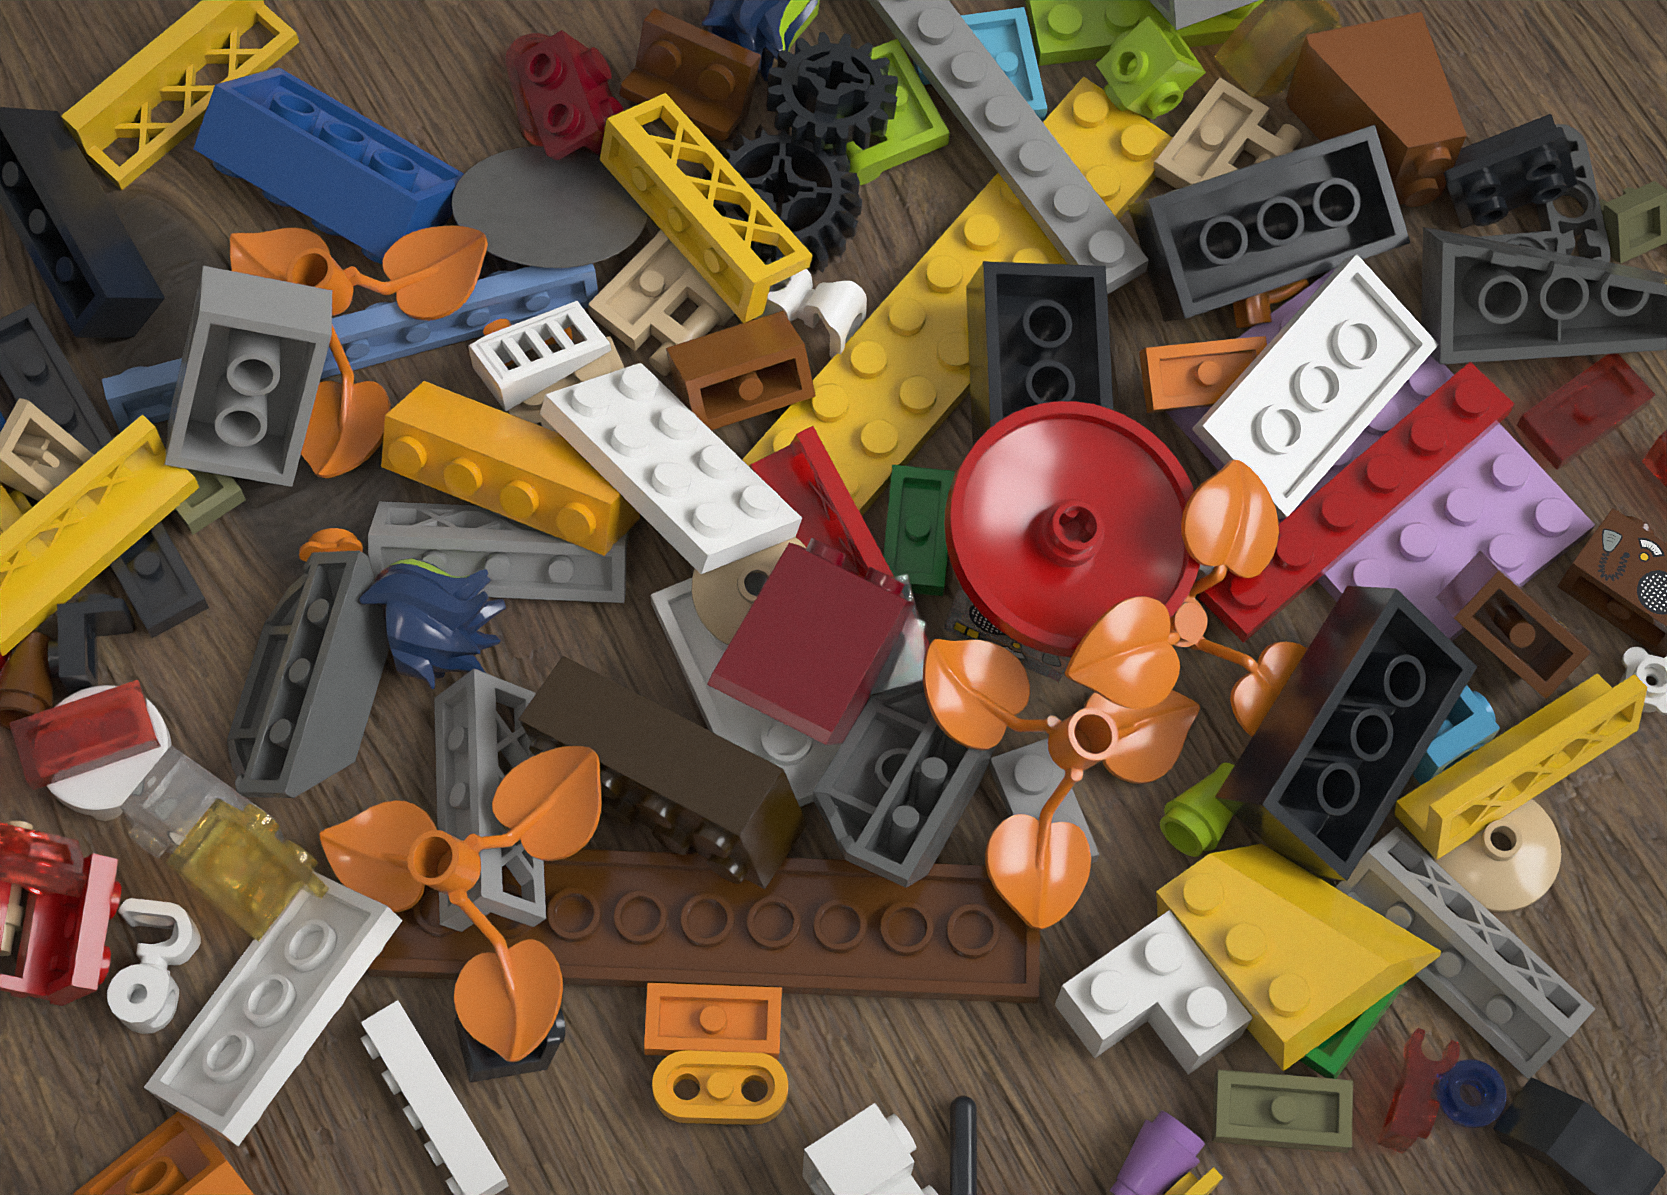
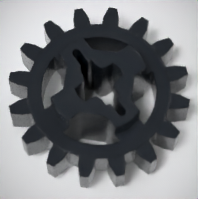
(832, 93)

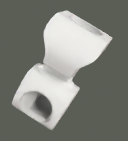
(837, 303)
(145, 993)

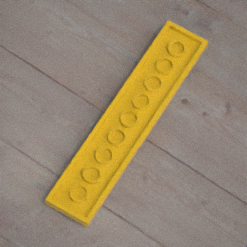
(912, 353)

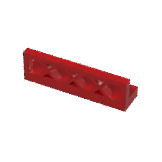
(815, 490)

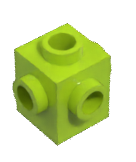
(1149, 69)

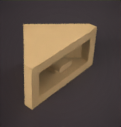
(37, 452)

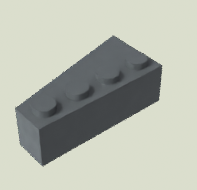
(1530, 303)

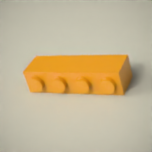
(503, 467)

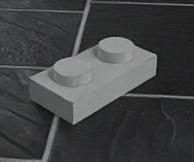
(1027, 781)

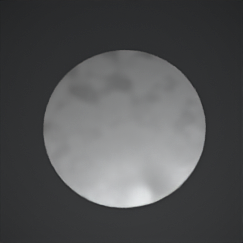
(547, 208)

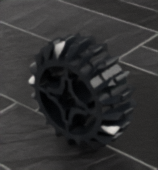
(823, 204)

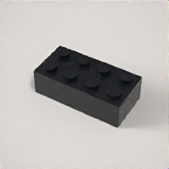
(1269, 224)
(1036, 338)
(1347, 731)

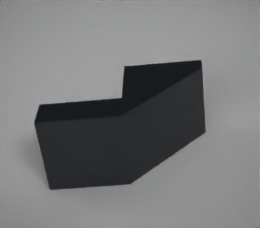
(1577, 1142)

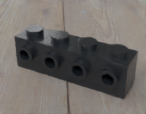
(72, 228)

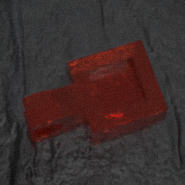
(1411, 1108)

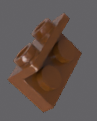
(697, 70)

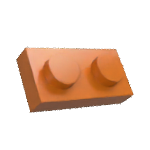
(1194, 372)
(712, 1019)

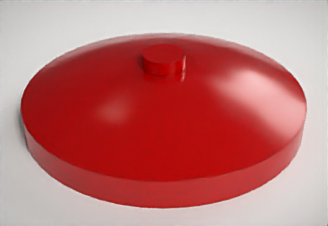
(1065, 520)

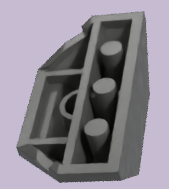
(310, 680)
(897, 787)

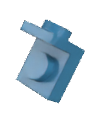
(1463, 732)

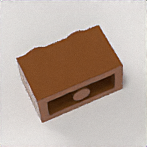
(742, 371)

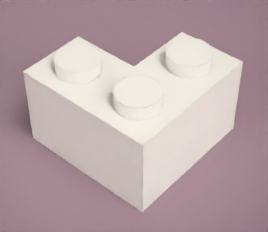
(1158, 980)
(863, 1158)

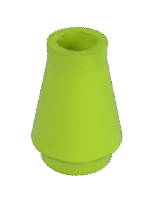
(1195, 817)

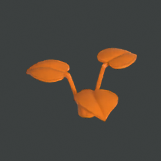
(432, 278)
(1130, 647)
(974, 696)
(396, 850)

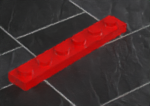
(1362, 498)

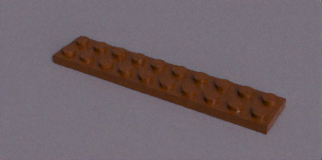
(809, 931)

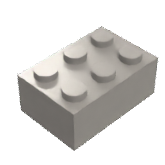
(248, 376)

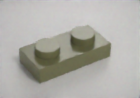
(1282, 1111)

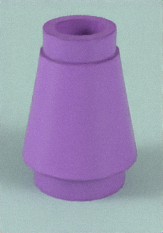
(1158, 1157)

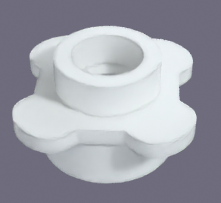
(1642, 664)

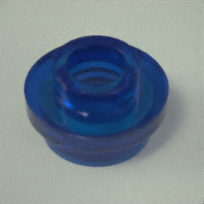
(1488, 1083)

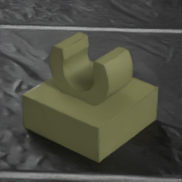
(1636, 221)

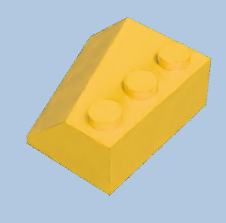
(1290, 945)

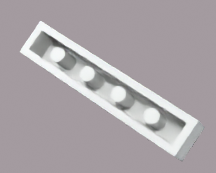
(431, 1103)

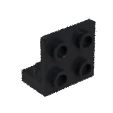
(1510, 172)

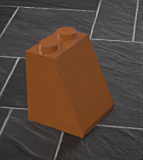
(1388, 79)

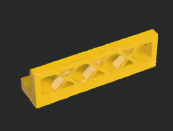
(157, 76)
(688, 218)
(85, 527)
(1521, 763)

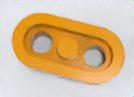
(720, 1083)

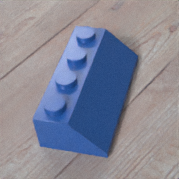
(325, 160)

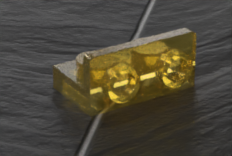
(244, 866)

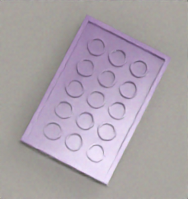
(1484, 501)

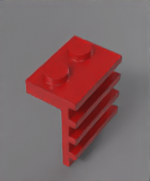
(64, 937)

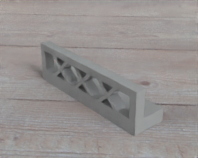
(517, 556)
(467, 777)
(1494, 997)

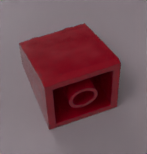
(814, 642)

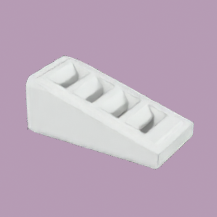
(530, 378)

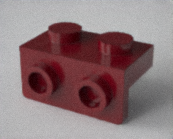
(567, 94)

